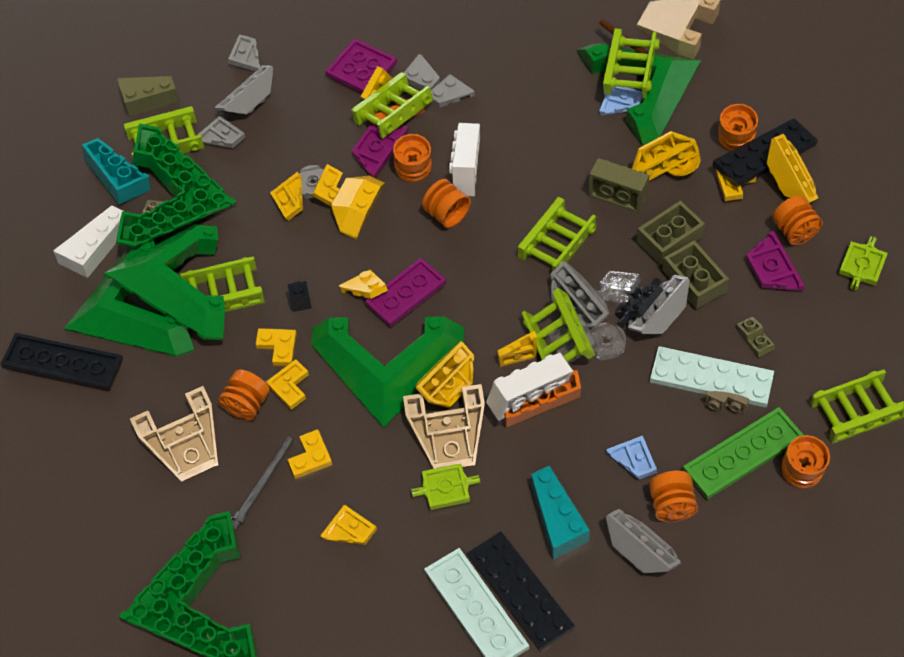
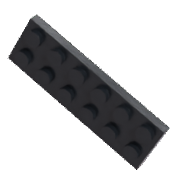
(751, 158)
(62, 361)
(520, 591)

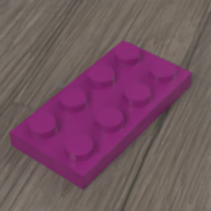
(406, 292)

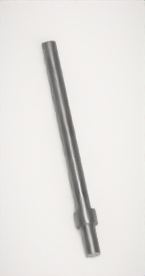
(240, 516)

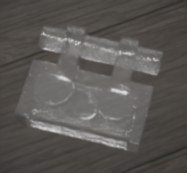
(621, 283)

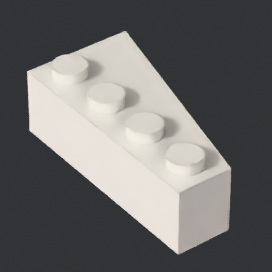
(465, 157)
(90, 244)
(528, 384)

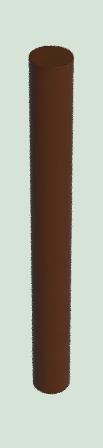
(611, 28)

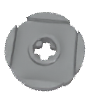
(309, 173)

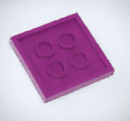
(357, 64)

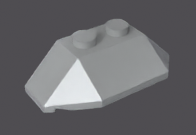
(249, 93)
(582, 295)
(664, 309)
(640, 544)

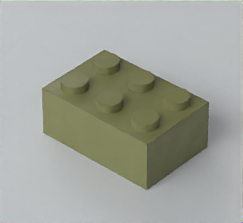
(618, 185)
(670, 231)
(705, 276)

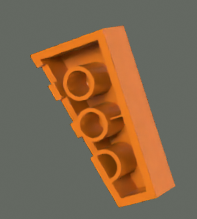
(563, 394)

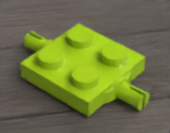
(863, 263)
(445, 486)

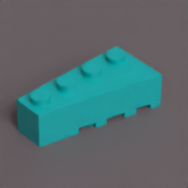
(116, 174)
(560, 518)

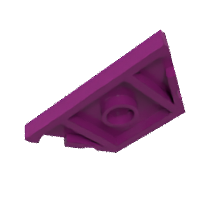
(374, 151)
(773, 265)

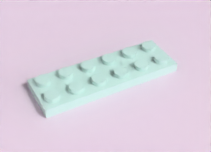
(709, 374)
(475, 607)

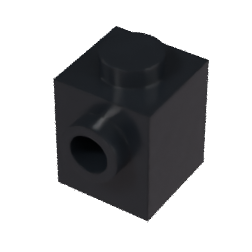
(299, 296)

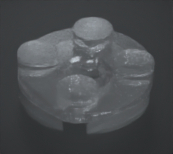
(616, 345)

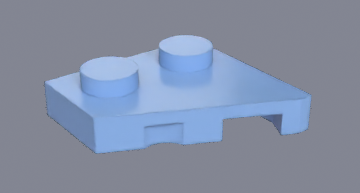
(620, 100)
(634, 457)

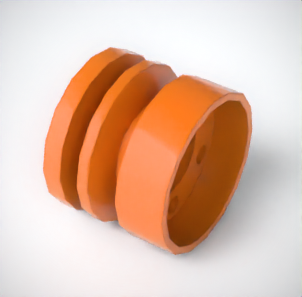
(737, 126)
(412, 158)
(446, 203)
(797, 220)
(243, 395)
(808, 452)
(673, 496)

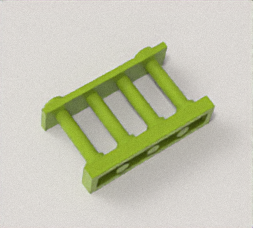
(616, 54)
(390, 92)
(169, 122)
(548, 222)
(235, 298)
(567, 317)
(858, 424)

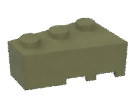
(147, 93)

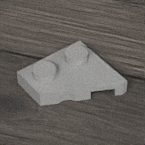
(245, 53)
(421, 74)
(450, 91)
(222, 134)

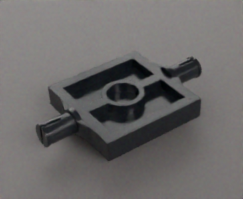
(638, 302)

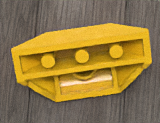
(664, 154)
(790, 170)
(355, 203)
(446, 378)

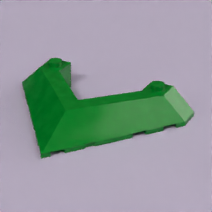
(669, 82)
(193, 190)
(156, 283)
(110, 318)
(377, 385)
(166, 601)

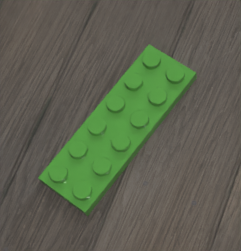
(742, 453)

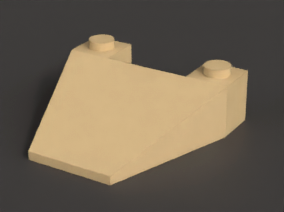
(673, 20)
(448, 435)
(184, 445)

